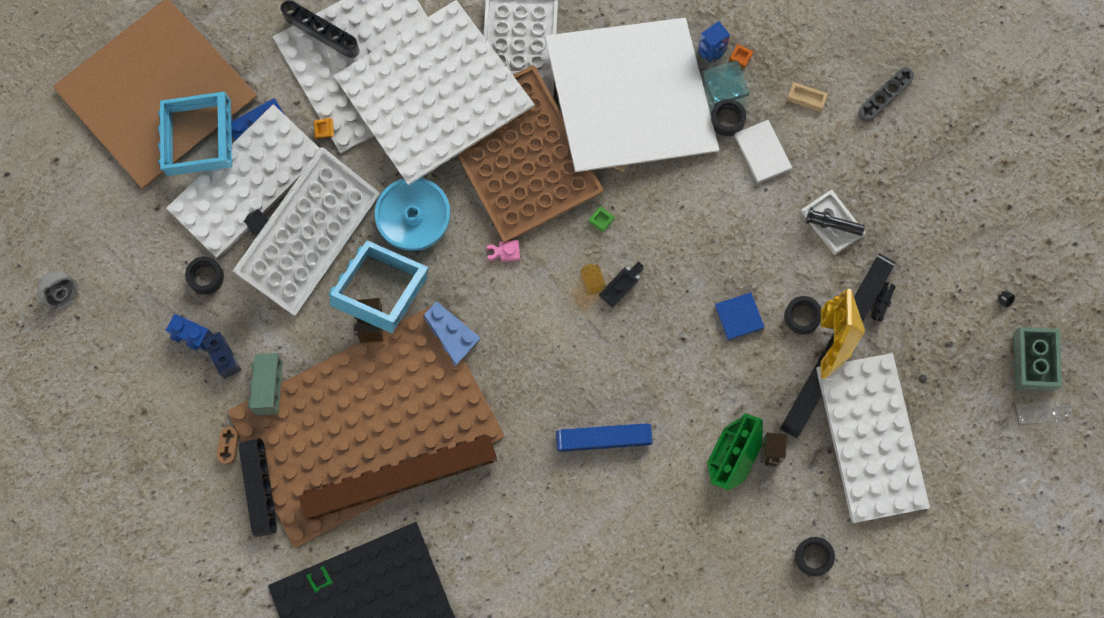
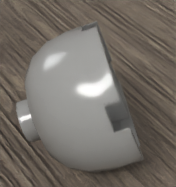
(57, 290)

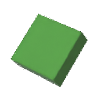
(601, 219)

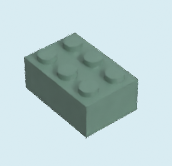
(1037, 359)

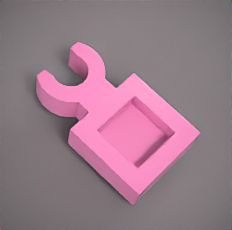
(507, 251)

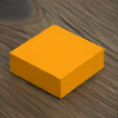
(323, 128)

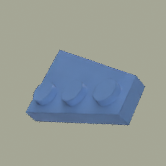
(452, 333)

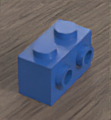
(713, 42)
(188, 332)

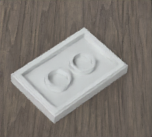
(763, 151)
(834, 239)

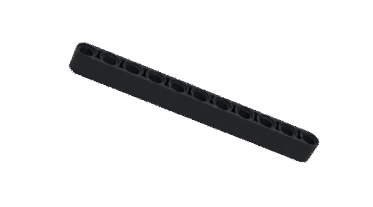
(811, 391)

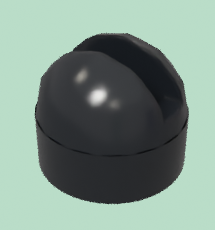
(1006, 298)

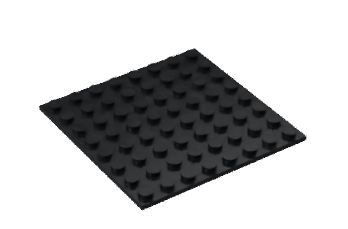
(375, 580)

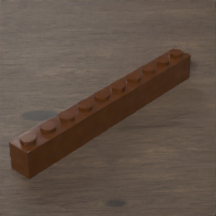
(397, 478)

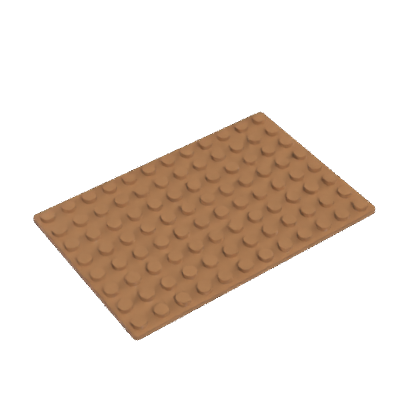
(364, 413)

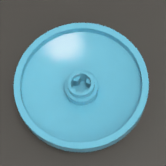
(412, 214)

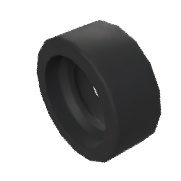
(728, 104)
(197, 263)
(805, 300)
(829, 552)

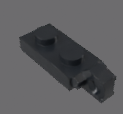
(621, 284)

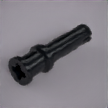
(826, 220)

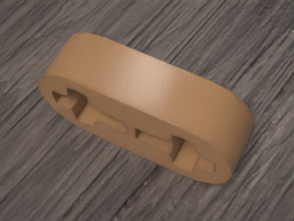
(232, 446)

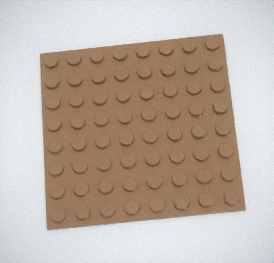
(150, 62)

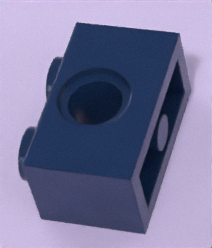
(221, 355)

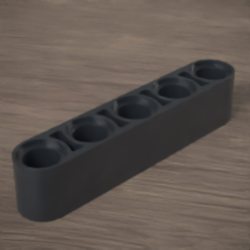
(326, 34)
(257, 487)

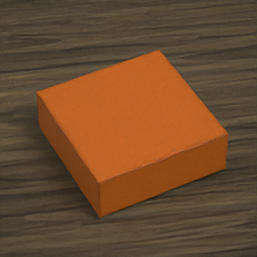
(741, 55)

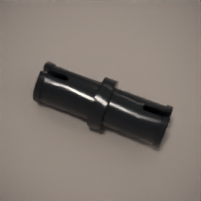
(883, 301)

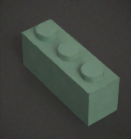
(265, 384)

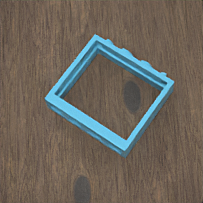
(165, 129)
(369, 314)

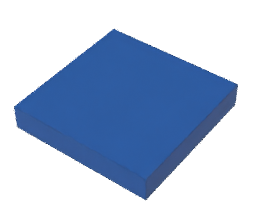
(739, 316)

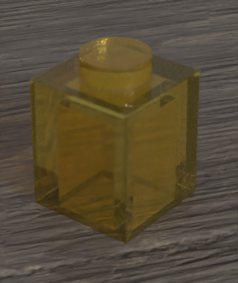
(592, 279)

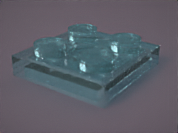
(725, 82)

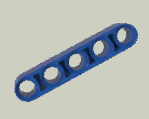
(604, 437)

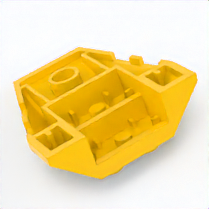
(848, 328)

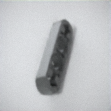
(885, 94)

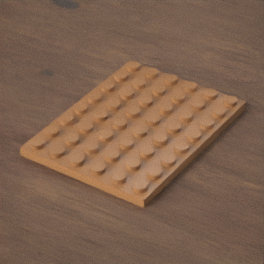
(527, 166)

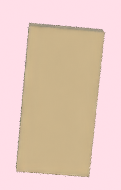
(807, 96)

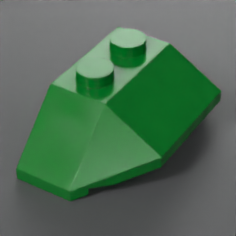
(735, 452)

